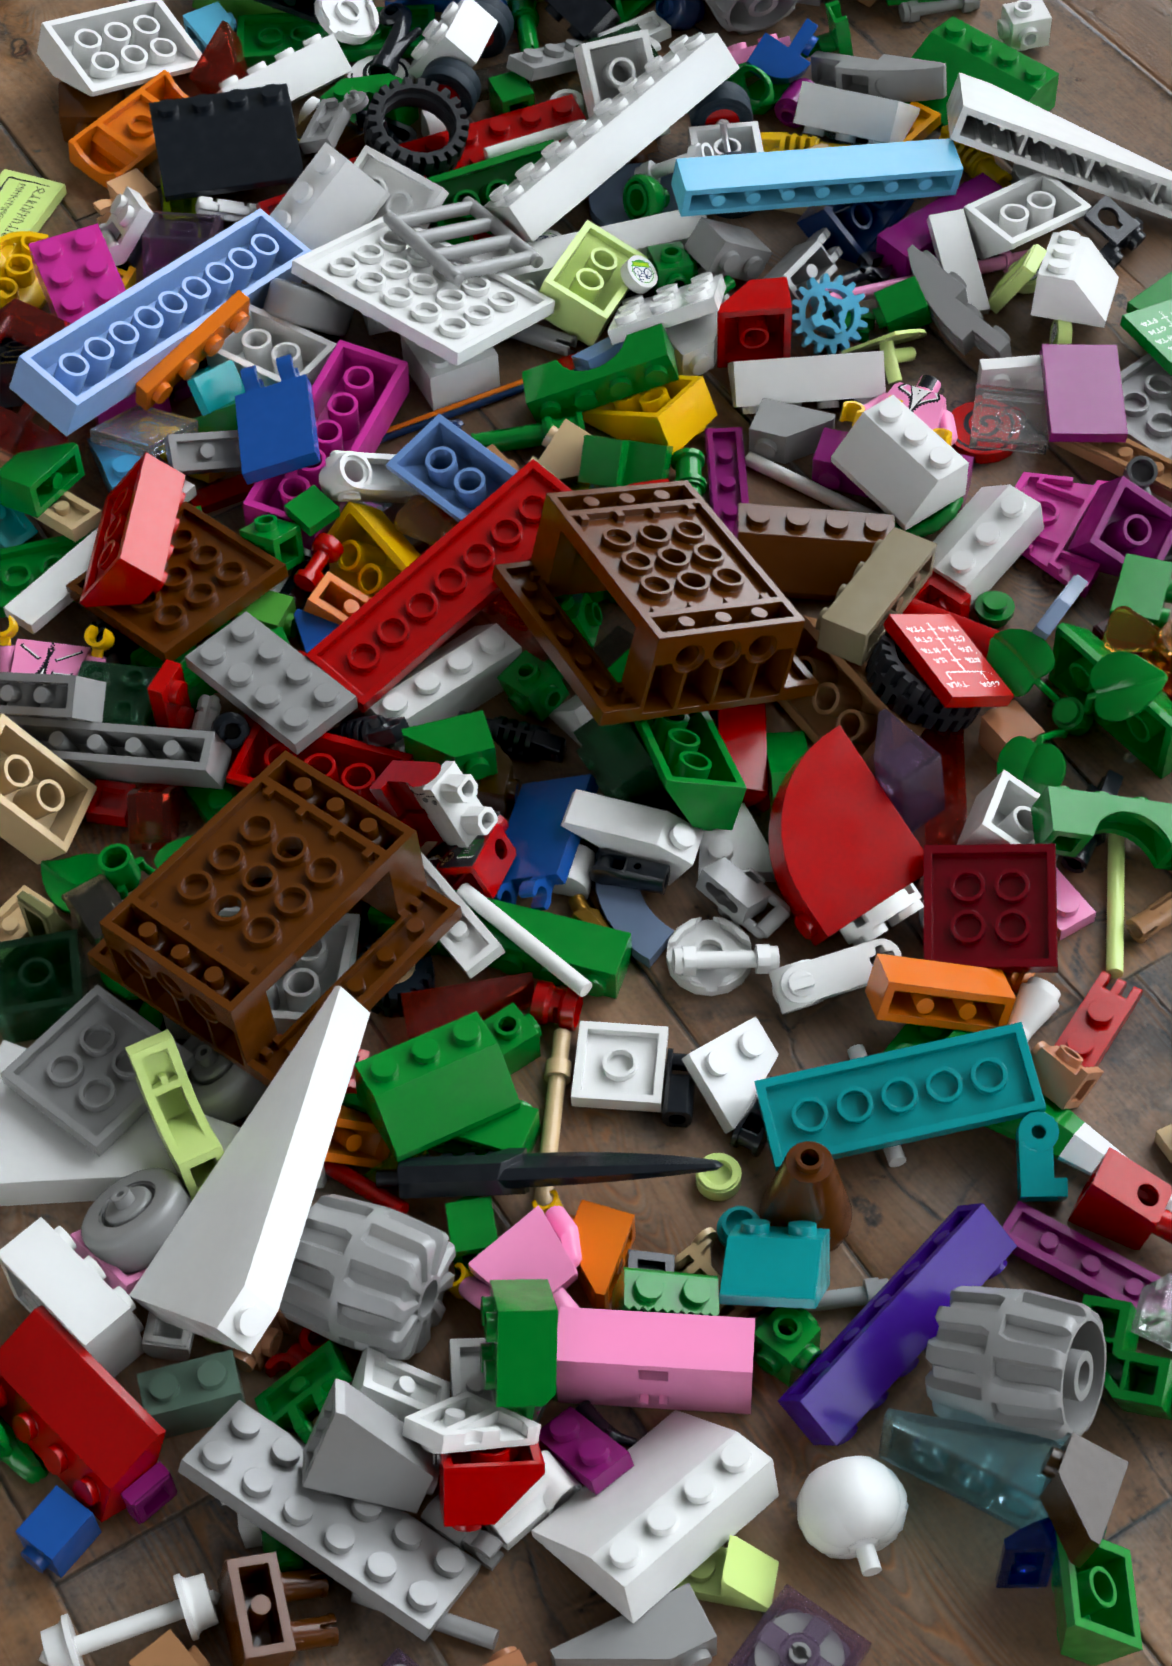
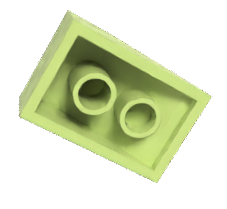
(588, 283)

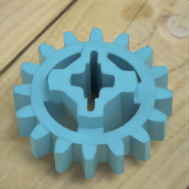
(822, 301)

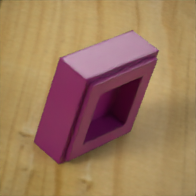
(149, 1493)

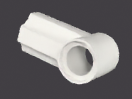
(537, 1503)

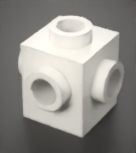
(1025, 24)

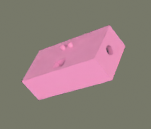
(655, 1360)

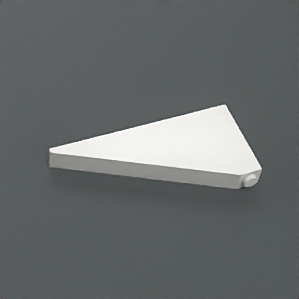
(1035, 138)
(51, 1166)
(241, 1232)

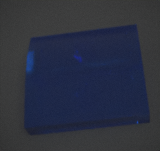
(1028, 1556)

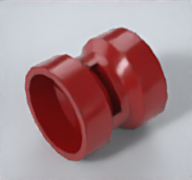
(556, 1005)

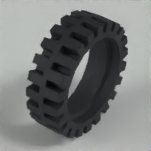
(430, 100)
(909, 693)

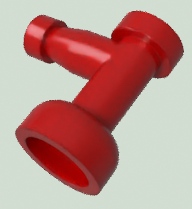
(326, 550)

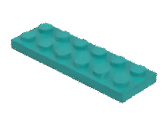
(903, 1094)

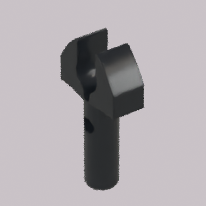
(868, 269)

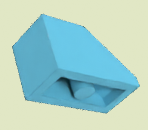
(203, 23)

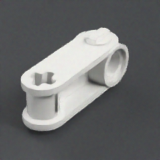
(362, 478)
(827, 976)

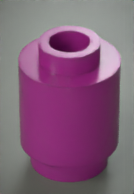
(787, 104)

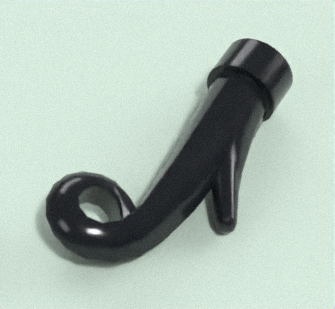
(397, 41)

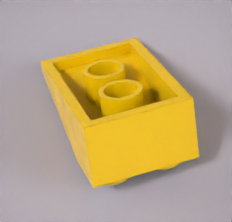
(660, 415)

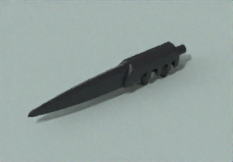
(515, 1171)

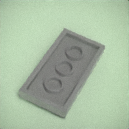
(271, 682)

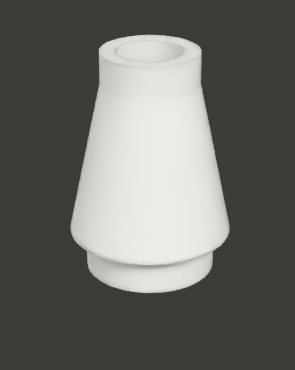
(1034, 1004)

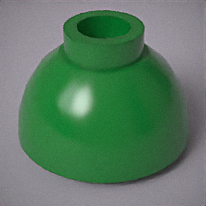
(644, 197)

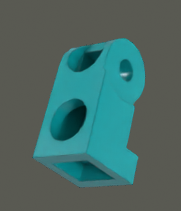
(1035, 1160)

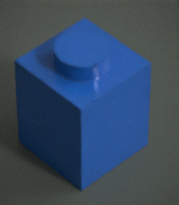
(57, 1533)

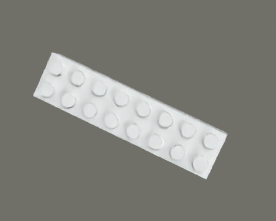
(612, 135)

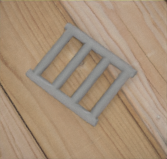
(483, 222)

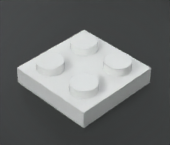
(620, 1066)

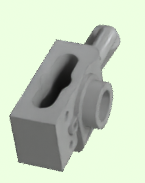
(742, 896)

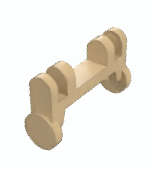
(700, 1255)

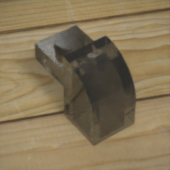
(89, 905)

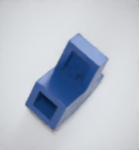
(782, 62)

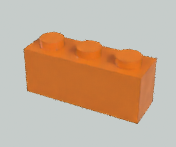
(938, 994)

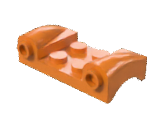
(123, 135)

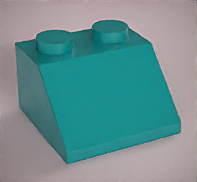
(776, 1265)

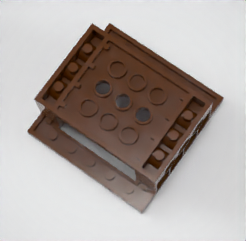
(702, 607)
(216, 969)

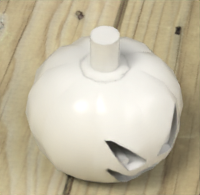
(852, 1510)

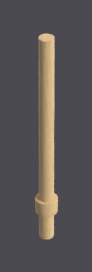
(557, 1075)

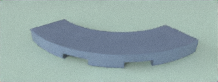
(1060, 607)
(628, 912)

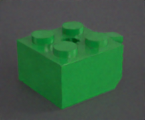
(522, 1344)

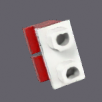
(434, 801)

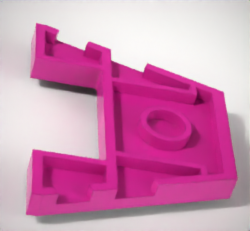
(1062, 511)

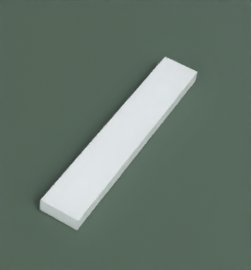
(48, 593)

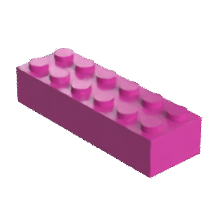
(78, 278)
(353, 410)

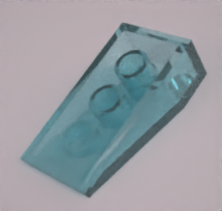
(972, 1462)

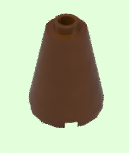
(808, 1190)

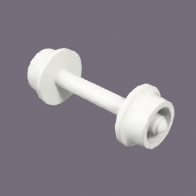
(194, 1605)

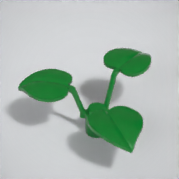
(1122, 689)
(117, 865)

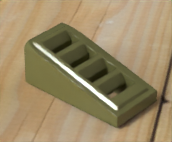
(39, 917)

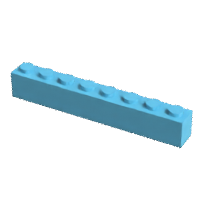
(816, 177)

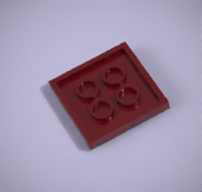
(991, 906)

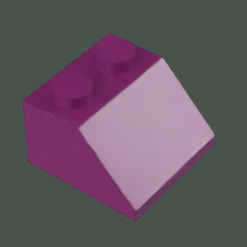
(1123, 522)

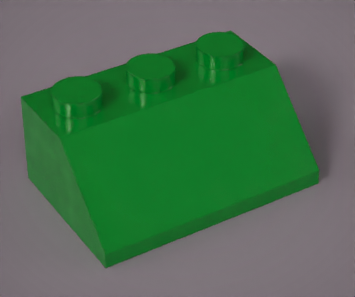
(436, 1086)

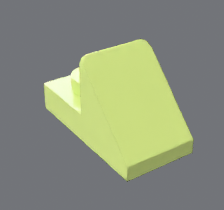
(736, 1577)

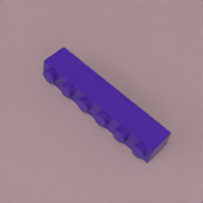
(895, 1326)

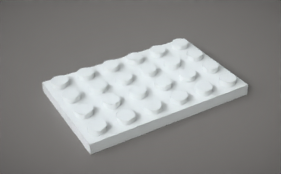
(403, 292)

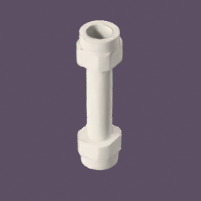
(667, 167)
(762, 958)

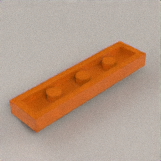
(185, 358)

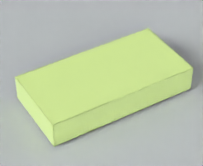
(1016, 278)

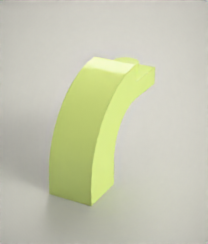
(175, 1109)

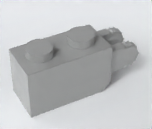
(807, 261)

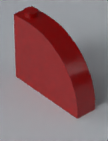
(837, 839)

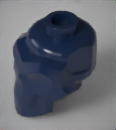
(681, 13)

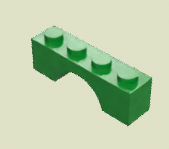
(640, 365)
(1075, 816)

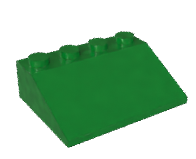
(986, 59)

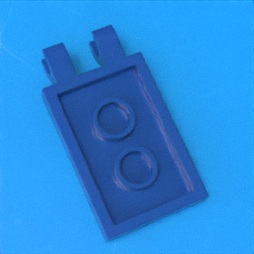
(276, 423)
(541, 843)

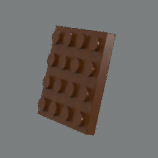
(207, 584)

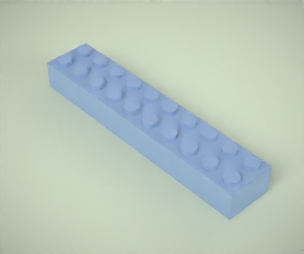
(117, 344)

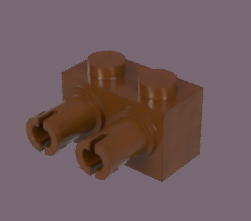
(257, 1611)

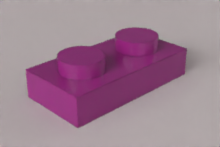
(584, 1450)

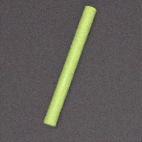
(1115, 905)

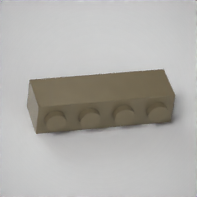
(878, 588)

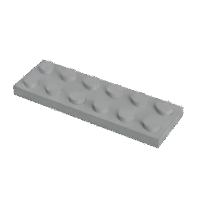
(360, 1544)

